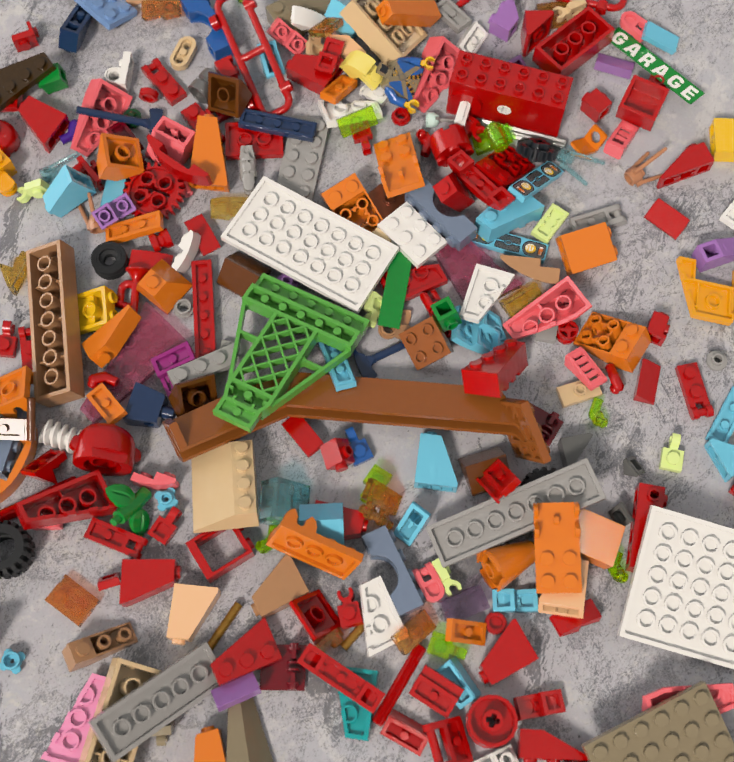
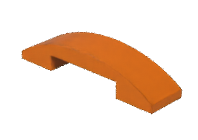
(15, 478)

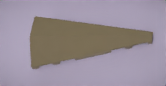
(246, 735)

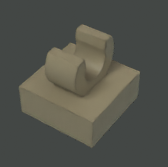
(162, 735)

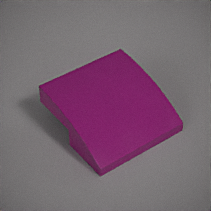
(171, 359)

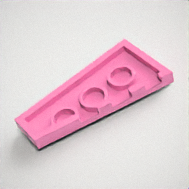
(71, 737)

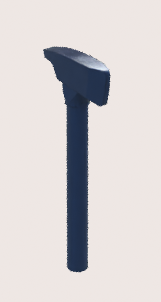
(149, 123)
(365, 362)

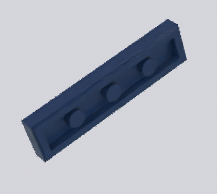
(278, 125)

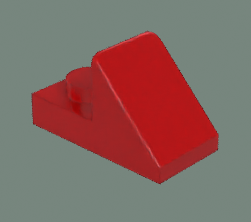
(43, 466)

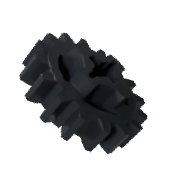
(536, 150)

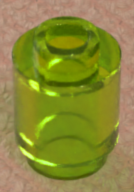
(496, 137)

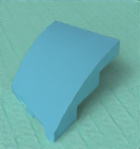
(481, 336)

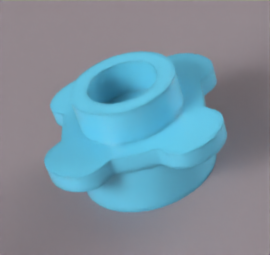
(172, 501)
(6, 659)

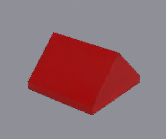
(535, 29)
(315, 615)

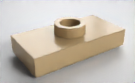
(576, 393)

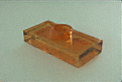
(326, 27)
(413, 632)

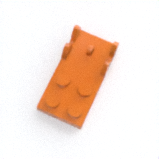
(398, 165)
(15, 391)
(557, 547)
(313, 548)

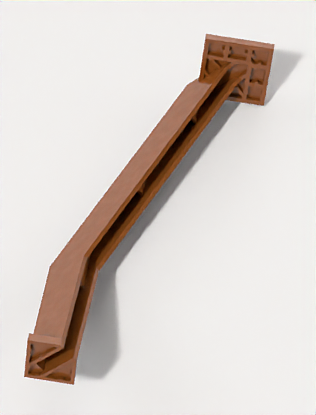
(375, 403)

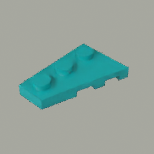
(355, 718)

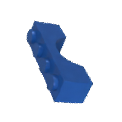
(199, 12)

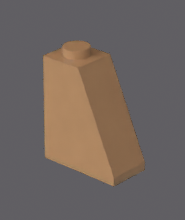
(279, 589)

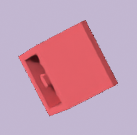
(176, 138)

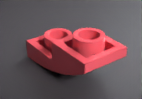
(287, 36)
(160, 481)

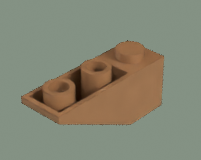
(98, 646)

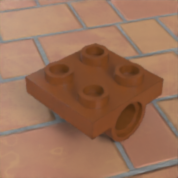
(426, 342)

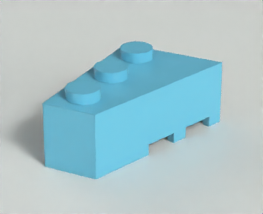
(496, 223)

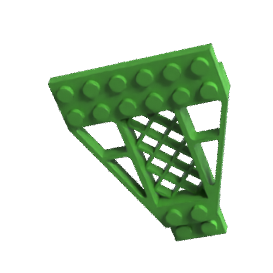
(300, 313)

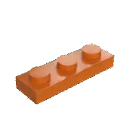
(135, 227)

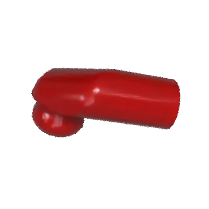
(423, 137)

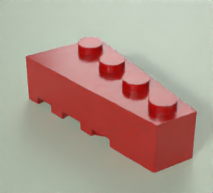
(495, 369)
(66, 503)

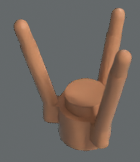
(635, 174)
(91, 223)

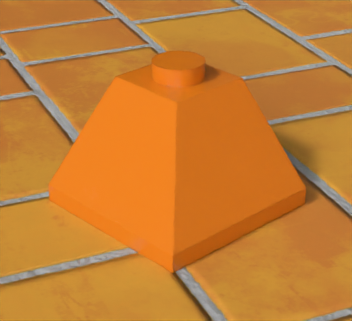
(118, 157)
(163, 286)

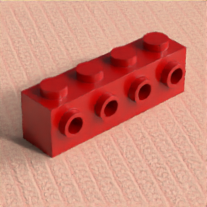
(644, 497)

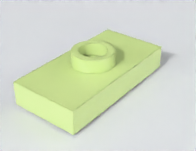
(549, 223)

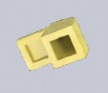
(362, 66)

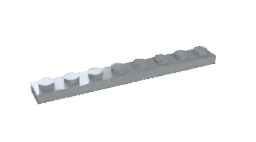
(220, 359)

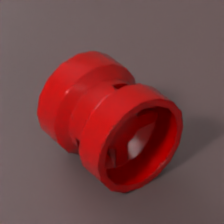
(161, 240)

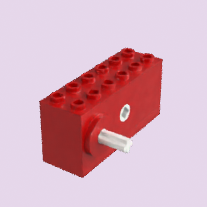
(507, 93)

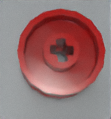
(503, 715)

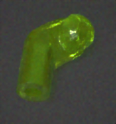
(595, 413)
(261, 545)
(617, 571)

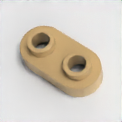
(183, 55)

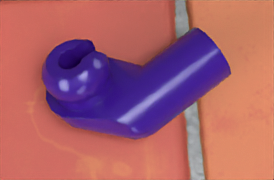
(68, 137)

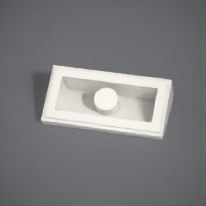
(472, 38)

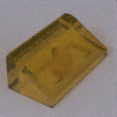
(520, 298)

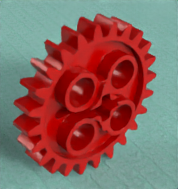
(160, 178)

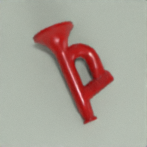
(136, 274)

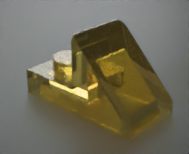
(15, 276)

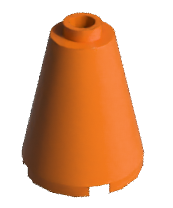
(505, 563)

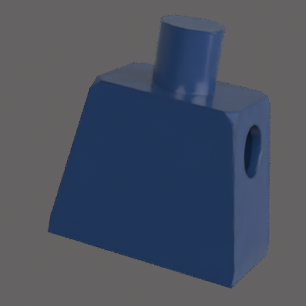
(147, 407)

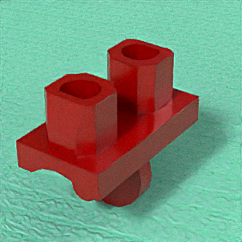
(91, 171)

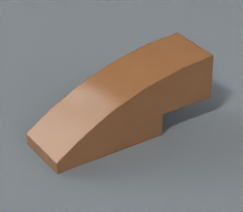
(532, 268)

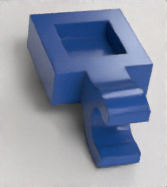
(360, 448)

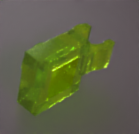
(380, 475)
(442, 649)

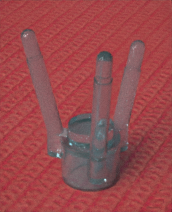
(568, 156)
(50, 172)

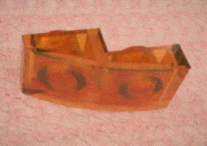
(160, 9)

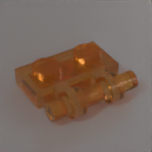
(383, 498)

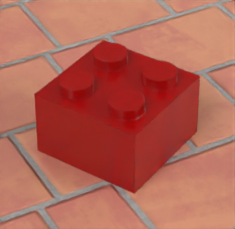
(642, 102)

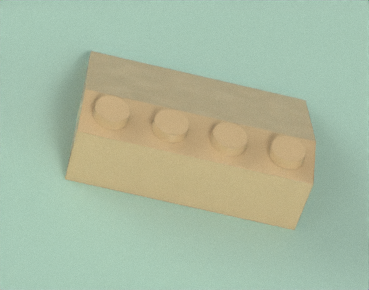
(384, 40)
(225, 488)

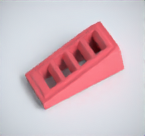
(620, 140)
(579, 357)

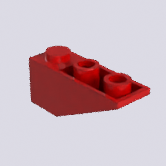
(541, 745)

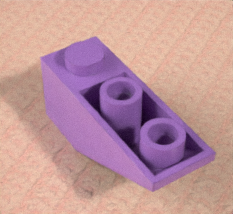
(714, 253)

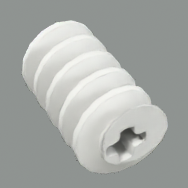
(56, 436)

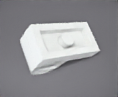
(122, 75)

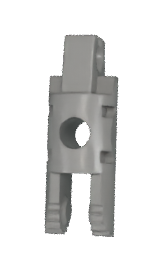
(248, 168)

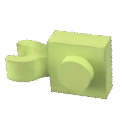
(33, 188)
(372, 307)
(672, 458)
(444, 576)

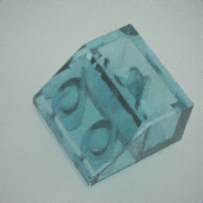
(280, 496)

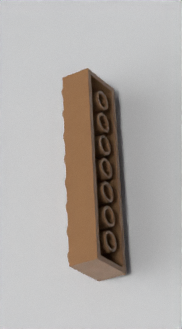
(54, 324)

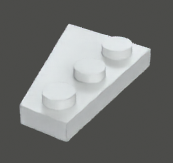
(331, 111)
(483, 291)
(379, 615)

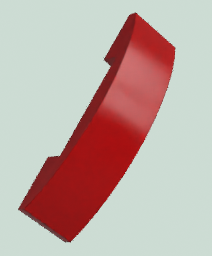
(192, 175)
(478, 183)
(341, 678)

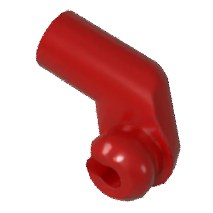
(96, 378)
(617, 384)

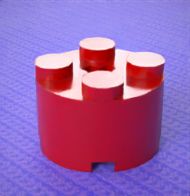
(448, 142)

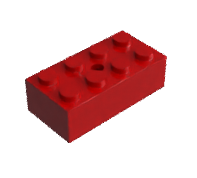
(573, 43)

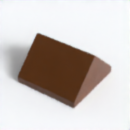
(227, 94)
(240, 272)
(193, 394)
(476, 464)

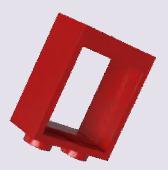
(204, 537)

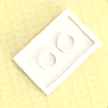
(412, 234)

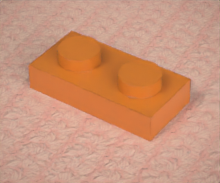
(338, 89)
(106, 404)
(465, 631)

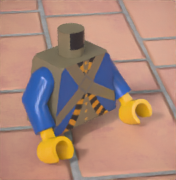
(402, 79)

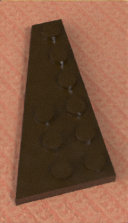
(22, 76)

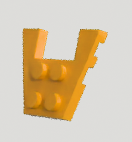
(706, 299)

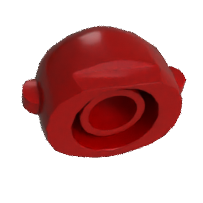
(105, 448)

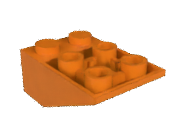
(352, 202)
(614, 340)

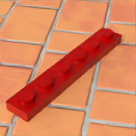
(203, 307)

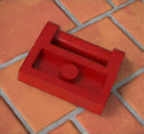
(453, 739)

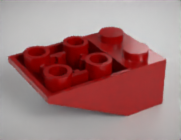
(504, 167)

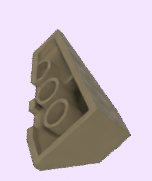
(283, 10)

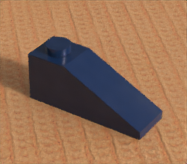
(74, 29)

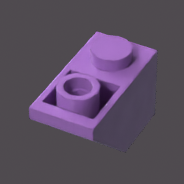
(505, 21)

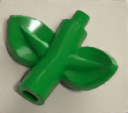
(130, 507)

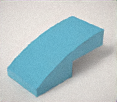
(515, 600)

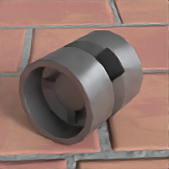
(199, 87)

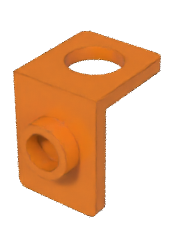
(587, 145)

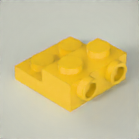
(96, 308)

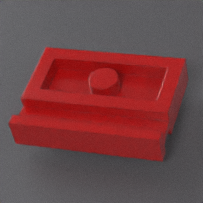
(498, 480)
(436, 691)

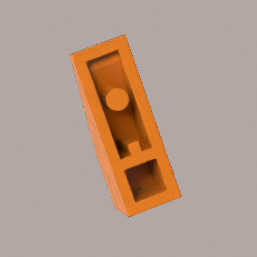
(111, 337)

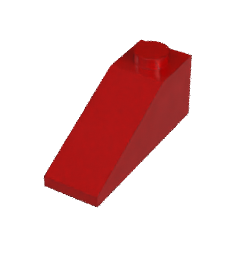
(692, 162)

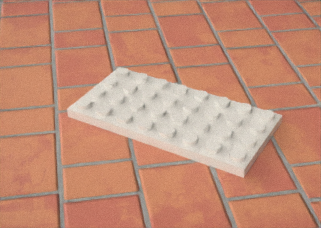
(310, 244)

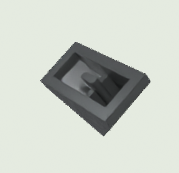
(572, 447)

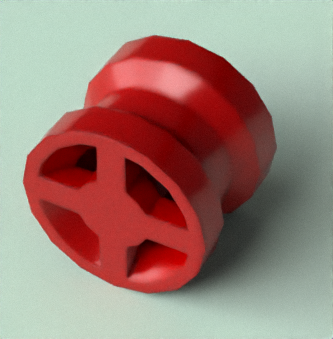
(570, 329)

